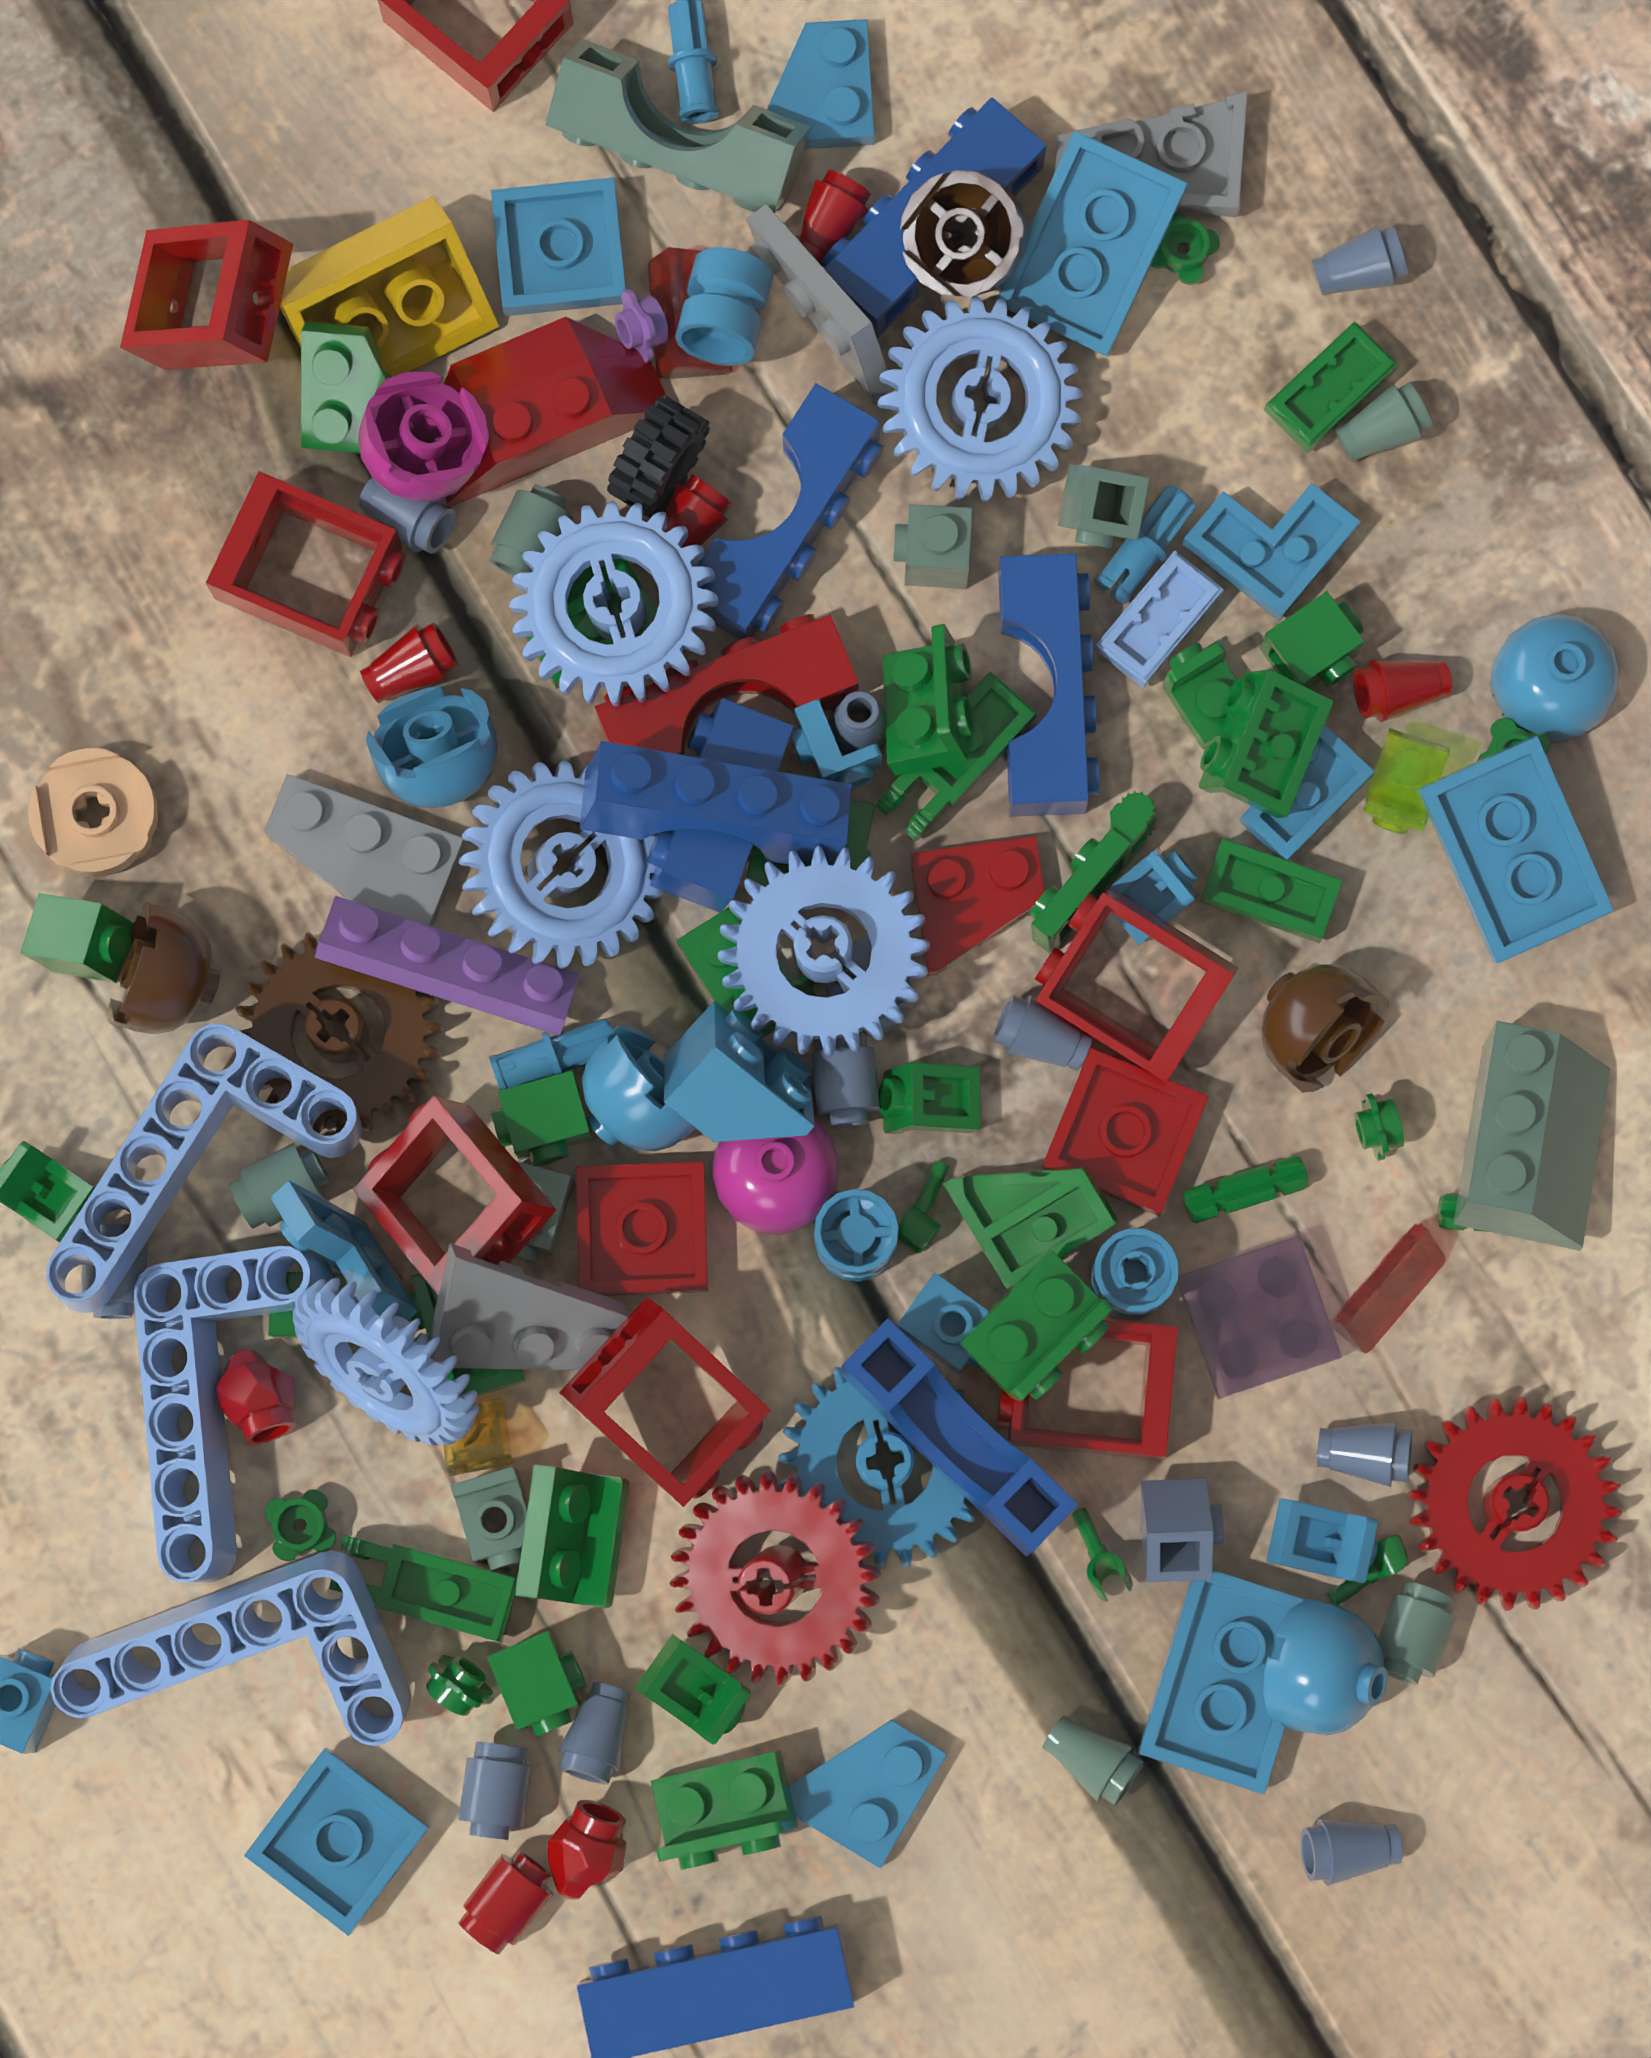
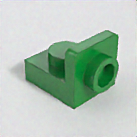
(1199, 689)
(930, 1098)

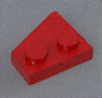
(973, 894)

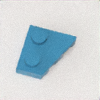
(829, 84)
(868, 1790)

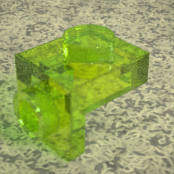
(1401, 768)

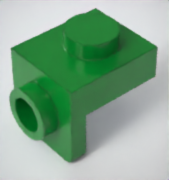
(42, 1190)
(694, 1690)

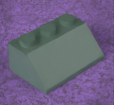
(1532, 1137)

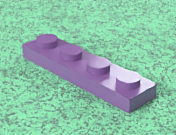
(446, 965)

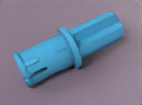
(692, 62)
(1156, 532)
(549, 1055)

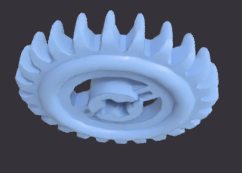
(968, 456)
(629, 659)
(521, 904)
(779, 908)
(383, 1364)

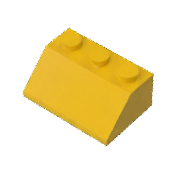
(401, 282)

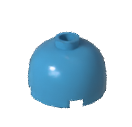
(1555, 677)
(434, 747)
(627, 1093)
(1326, 1670)

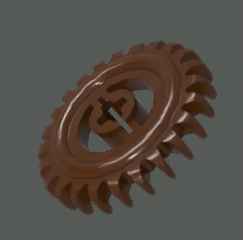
(383, 1074)

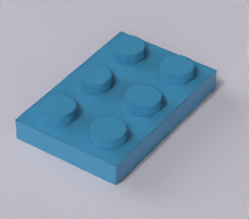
(1093, 242)
(1515, 849)
(1211, 1687)

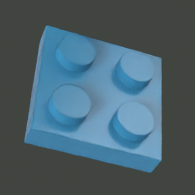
(558, 246)
(337, 1841)

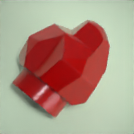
(256, 1397)
(586, 1848)

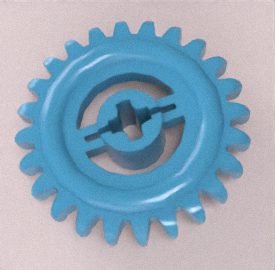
(898, 1524)

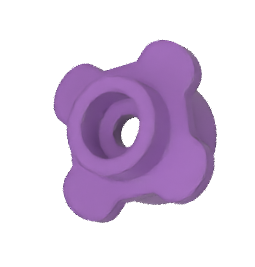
(641, 324)

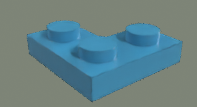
(1277, 562)
(1327, 785)
(344, 1243)

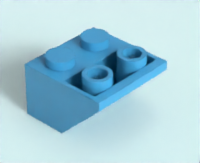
(735, 1082)

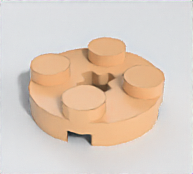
(64, 792)

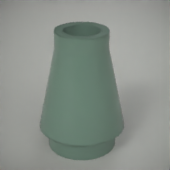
(1386, 423)
(1094, 1760)

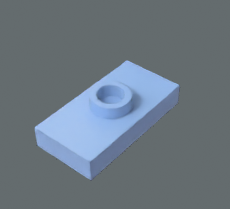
(1158, 619)

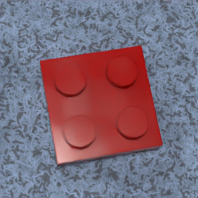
(1126, 1130)
(642, 1228)

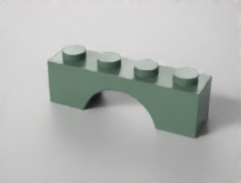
(605, 104)

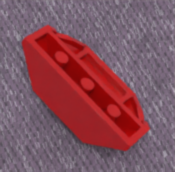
(551, 399)

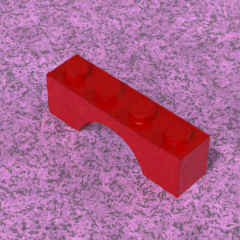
(791, 668)

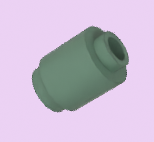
(521, 524)
(268, 1175)
(1416, 1632)

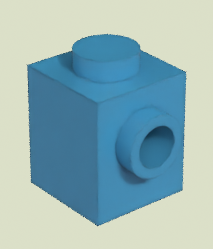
(940, 1320)
(25, 1700)

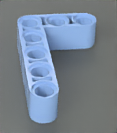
(184, 1146)
(194, 1388)
(244, 1635)

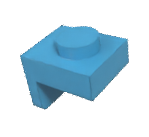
(816, 745)
(1159, 885)
(1323, 1541)

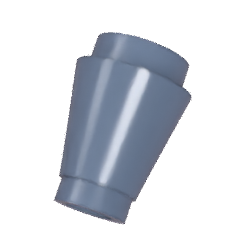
(1362, 263)
(418, 524)
(853, 735)
(1040, 1034)
(1367, 1452)
(596, 1735)
(1347, 1849)

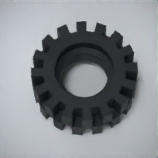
(658, 455)

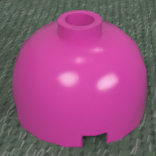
(422, 436)
(776, 1181)

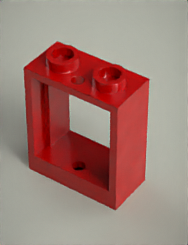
(504, 65)
(237, 327)
(251, 535)
(1060, 967)
(502, 1226)
(619, 1364)
(1154, 1407)

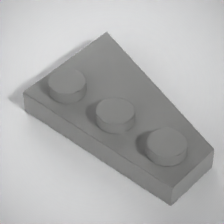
(1189, 143)
(821, 300)
(365, 849)
(514, 1321)

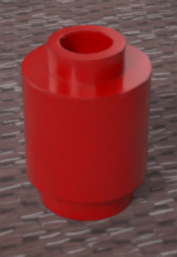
(506, 1902)

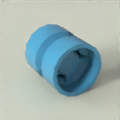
(721, 314)
(856, 1235)
(1134, 1273)

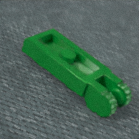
(998, 719)
(1095, 869)
(438, 1589)

